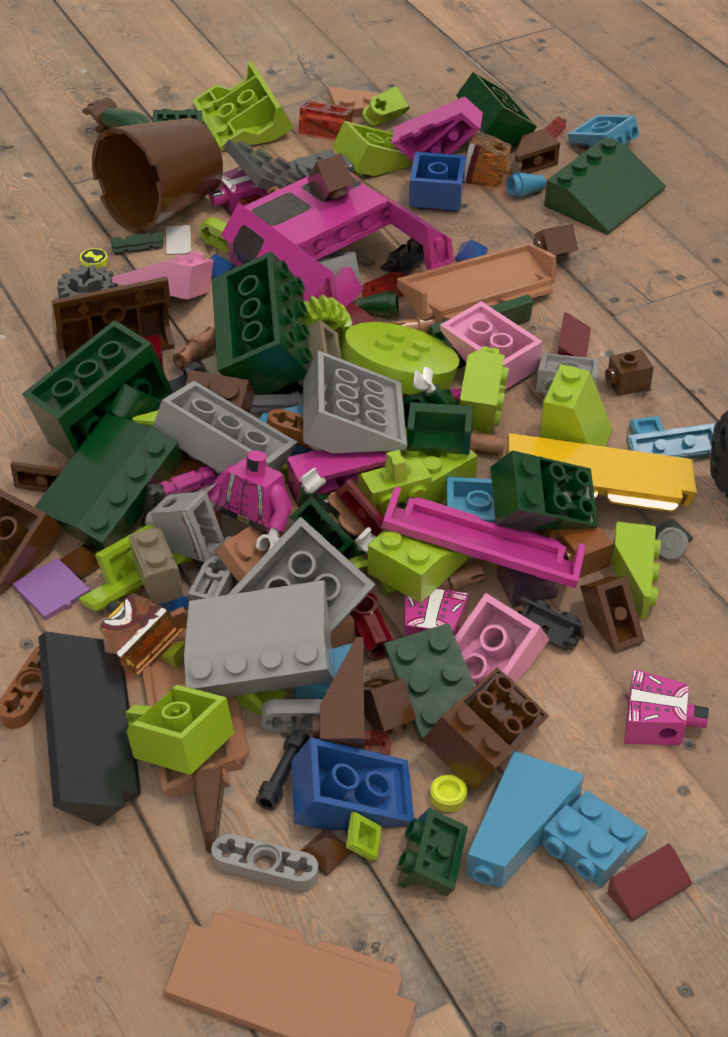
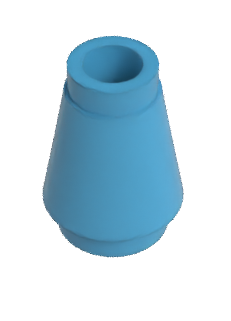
(523, 184)

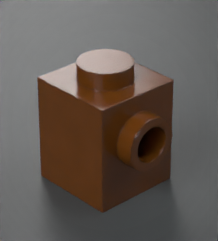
(557, 240)
(629, 372)

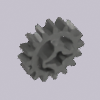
(84, 281)

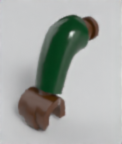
(109, 115)

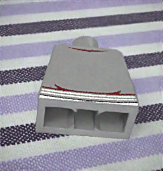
(188, 525)

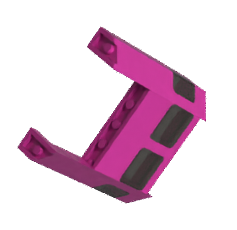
(306, 228)

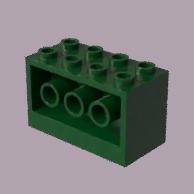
(261, 324)
(82, 387)

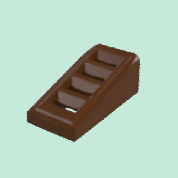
(209, 799)

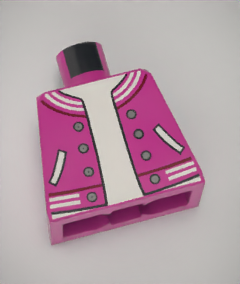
(234, 186)
(435, 610)
(660, 711)

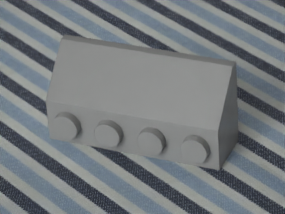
(218, 430)

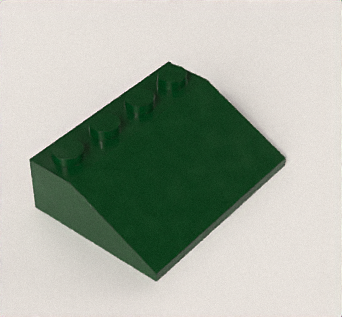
(602, 186)
(107, 480)

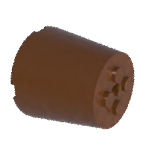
(155, 170)

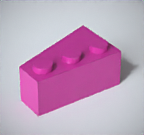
(439, 130)

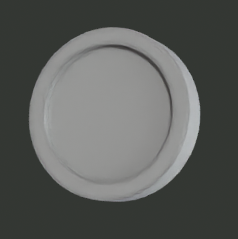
(673, 543)

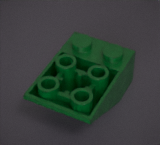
(542, 493)

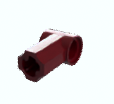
(371, 626)

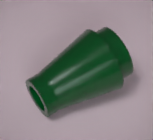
(380, 304)

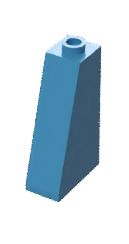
(514, 822)

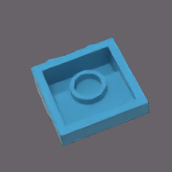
(618, 127)
(471, 496)
(592, 838)

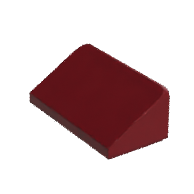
(573, 337)
(361, 506)
(649, 882)

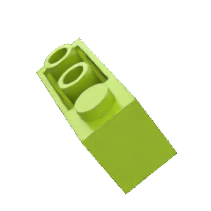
(634, 557)

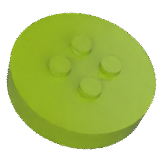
(398, 352)

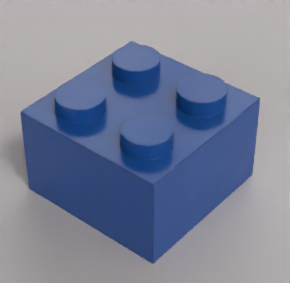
(437, 181)

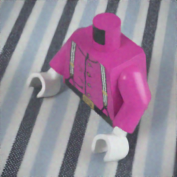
(253, 496)

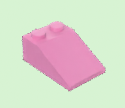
(186, 274)
(486, 327)
(500, 639)

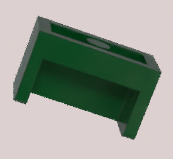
(439, 428)

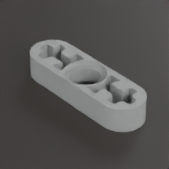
(289, 715)
(295, 861)

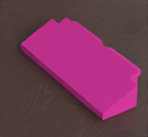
(483, 540)

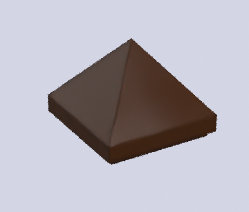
(81, 561)
(327, 850)

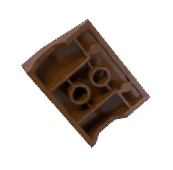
(136, 306)

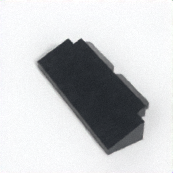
(86, 727)

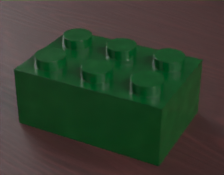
(501, 113)

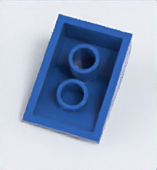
(342, 779)

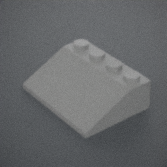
(351, 408)
(308, 557)
(259, 640)

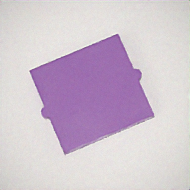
(51, 588)

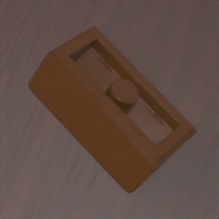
(33, 476)

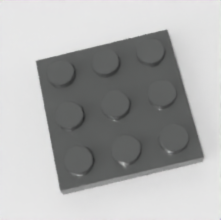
(261, 166)

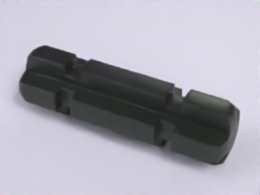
(154, 496)

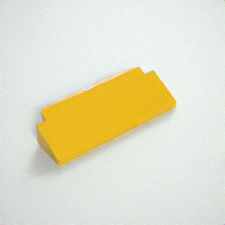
(620, 474)

